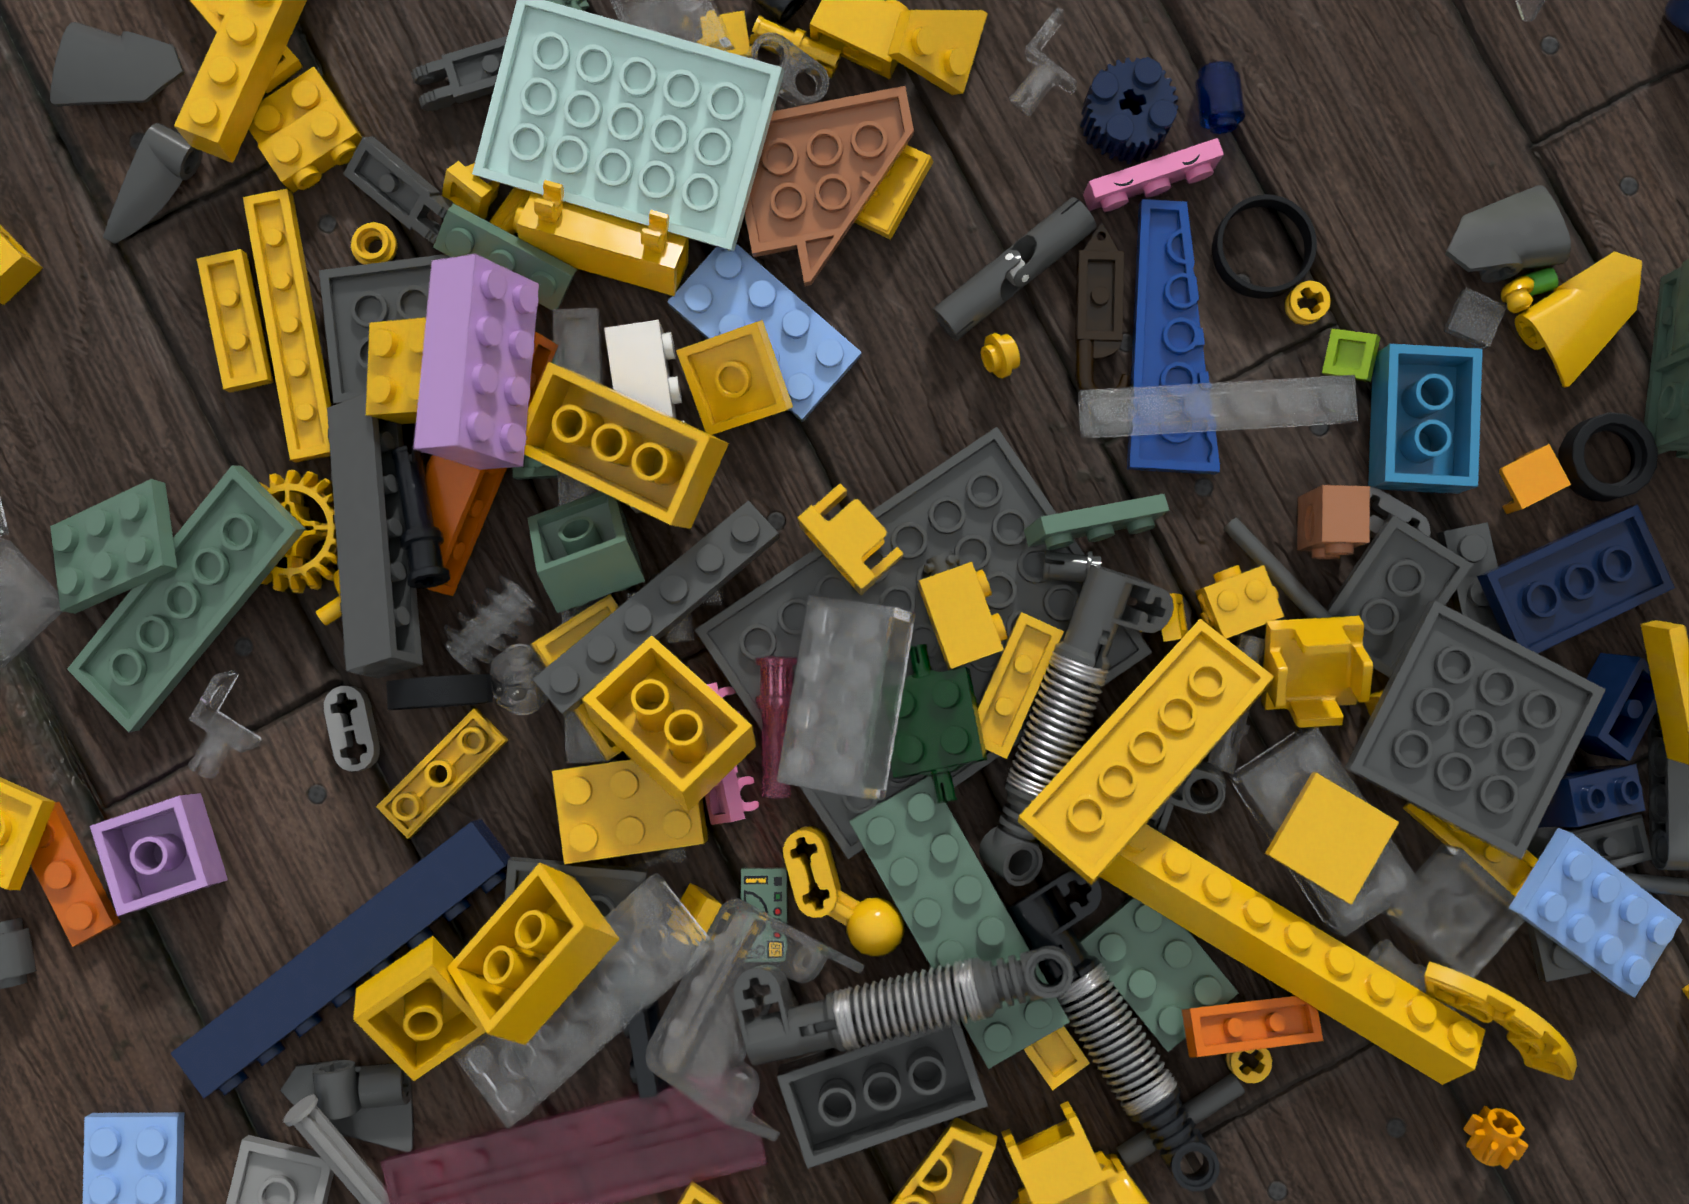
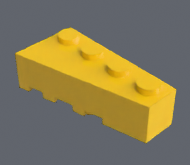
(951, 1167)

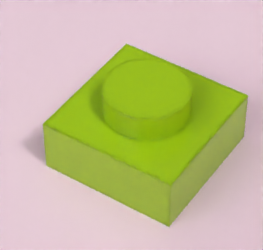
(1351, 354)

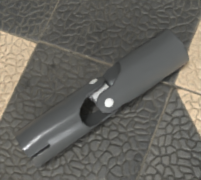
(991, 289)

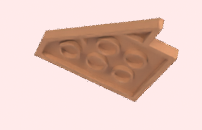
(822, 171)

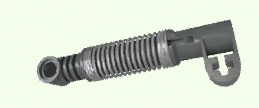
(1068, 689)
(917, 1001)

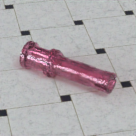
(774, 700)

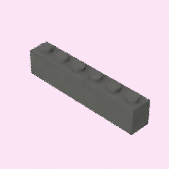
(376, 601)

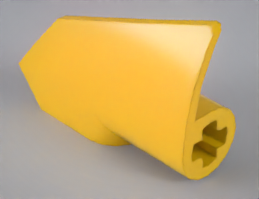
(1583, 314)

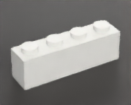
(641, 367)

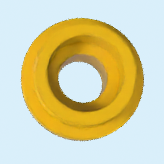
(368, 233)
(1000, 354)

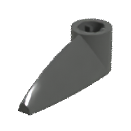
(151, 180)

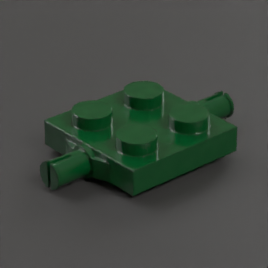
(936, 725)

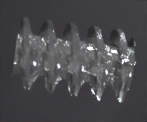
(490, 624)

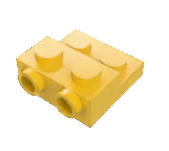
(304, 131)

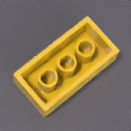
(621, 446)

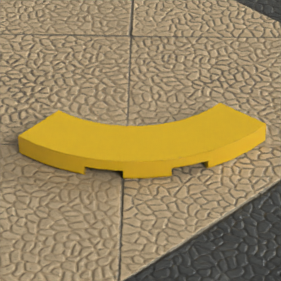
(1532, 1036)

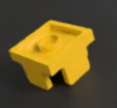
(848, 539)
(1316, 668)

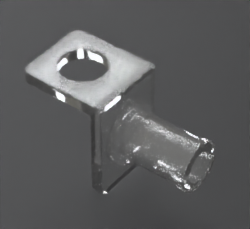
(1044, 72)
(221, 730)

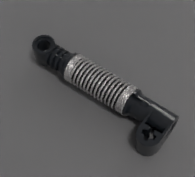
(1111, 1033)

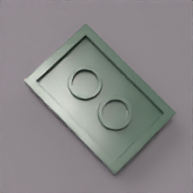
(113, 546)
(1156, 968)

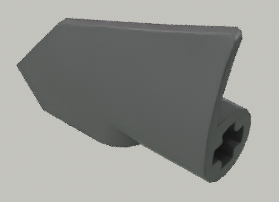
(111, 68)
(1511, 236)
(360, 1101)

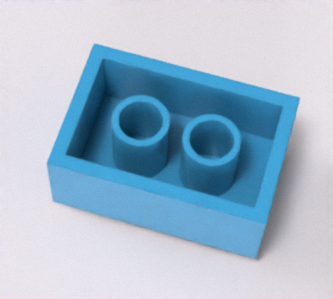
(1425, 419)

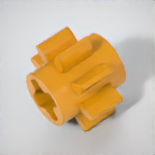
(1495, 1137)

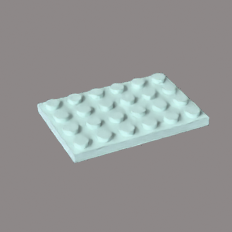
(628, 120)

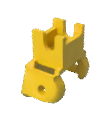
(1063, 1168)

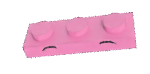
(1153, 176)

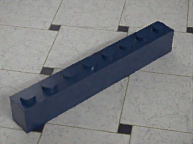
(341, 958)

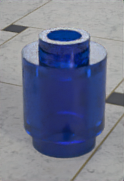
(1219, 97)

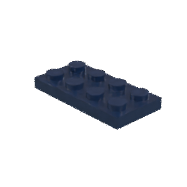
(1577, 581)

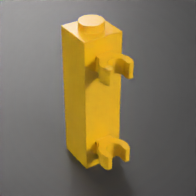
(604, 242)

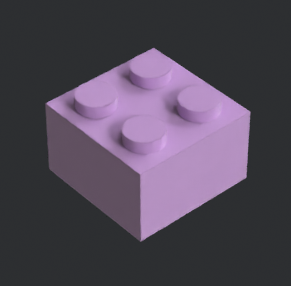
(158, 853)

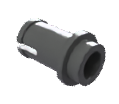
(1068, 566)

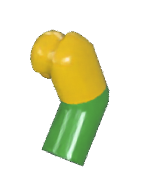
(1520, 291)

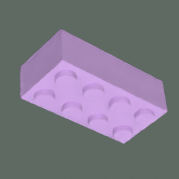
(476, 363)

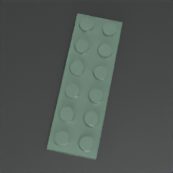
(175, 617)
(952, 907)

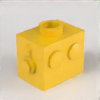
(1239, 601)

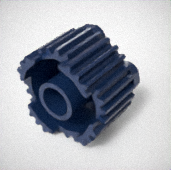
(1139, 88)

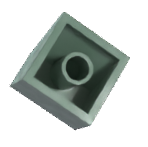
(584, 551)

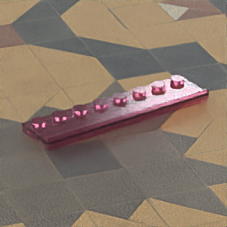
(579, 1156)

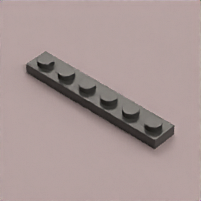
(657, 606)

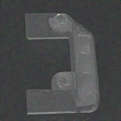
(700, 1034)

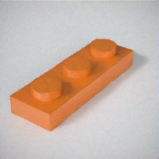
(71, 881)
(1250, 1026)

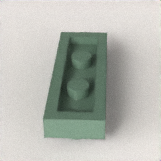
(468, 234)
(1096, 522)

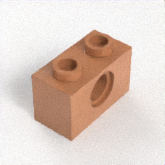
(1333, 520)

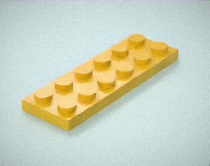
(1145, 751)

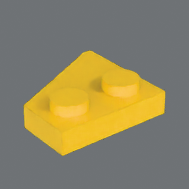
(938, 45)

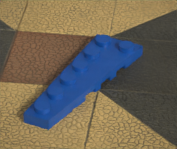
(1168, 335)

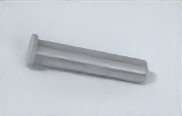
(336, 1151)

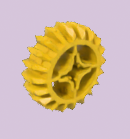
(298, 571)

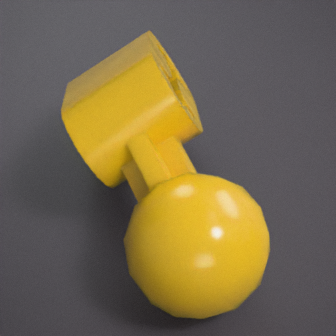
(871, 925)

